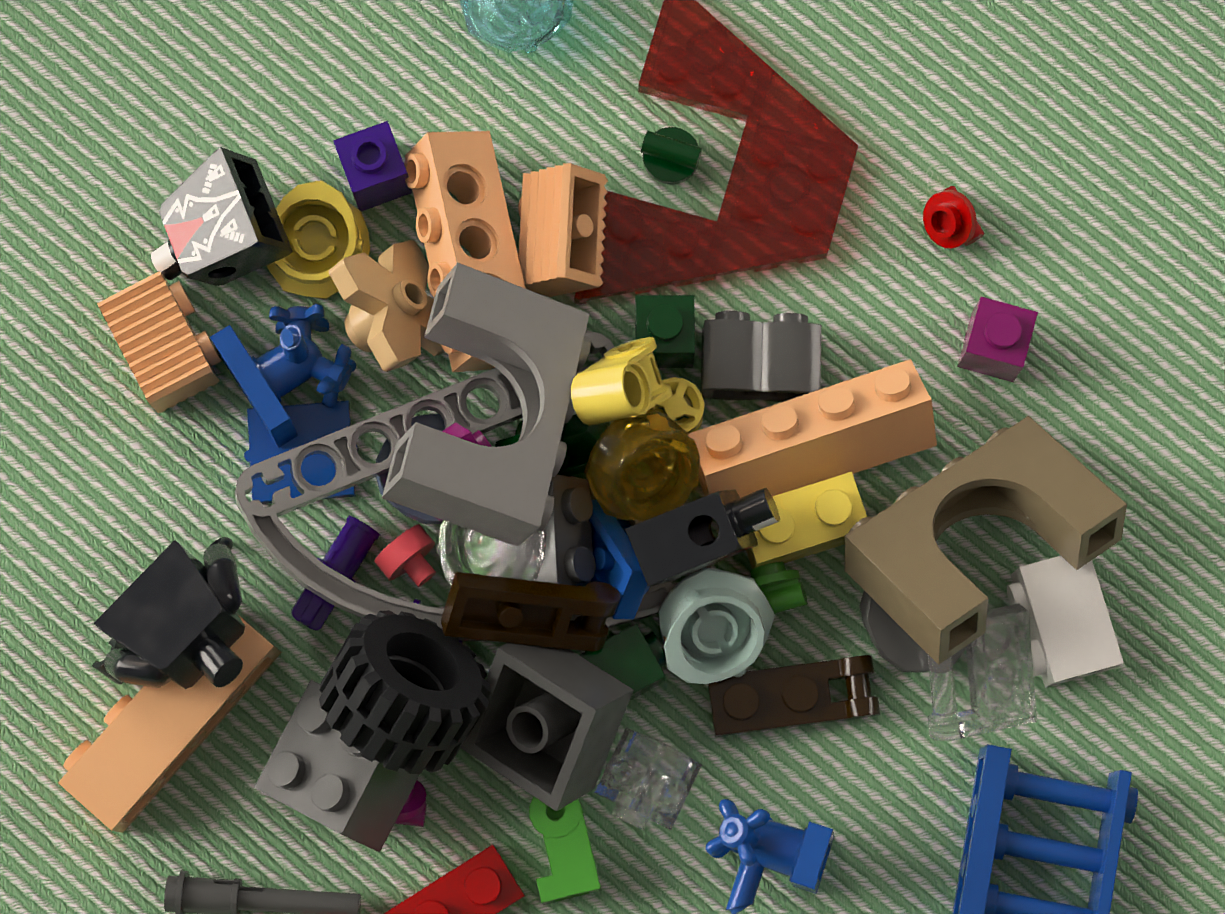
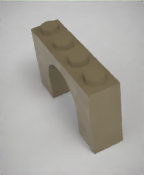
(1014, 476)

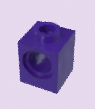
(373, 166)

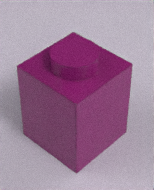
(997, 339)

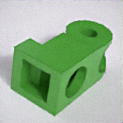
(567, 851)

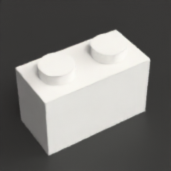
(1066, 620)

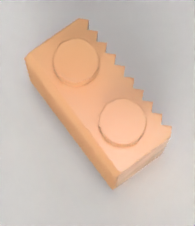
(562, 229)
(160, 342)

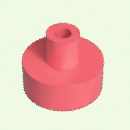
(407, 556)

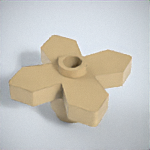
(387, 303)

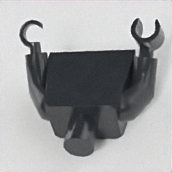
(176, 621)

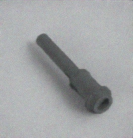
(227, 896)

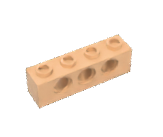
(479, 221)

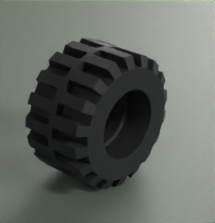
(404, 692)

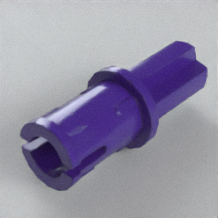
(344, 557)

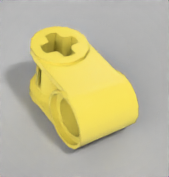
(619, 384)

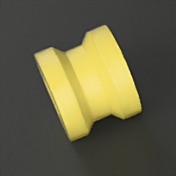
(685, 401)

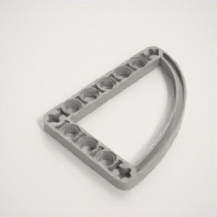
(353, 470)

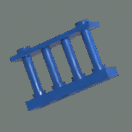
(991, 840)

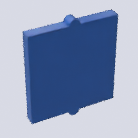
(311, 423)

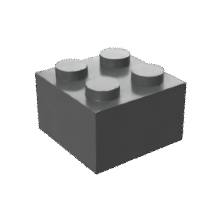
(548, 721)
(332, 781)

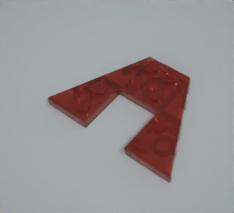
(782, 182)

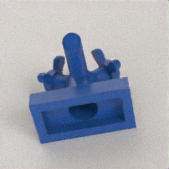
(285, 366)
(770, 846)

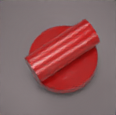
(951, 219)

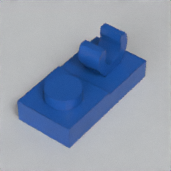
(617, 561)

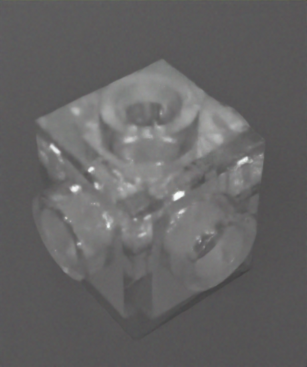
(647, 780)

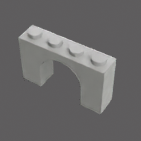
(538, 350)

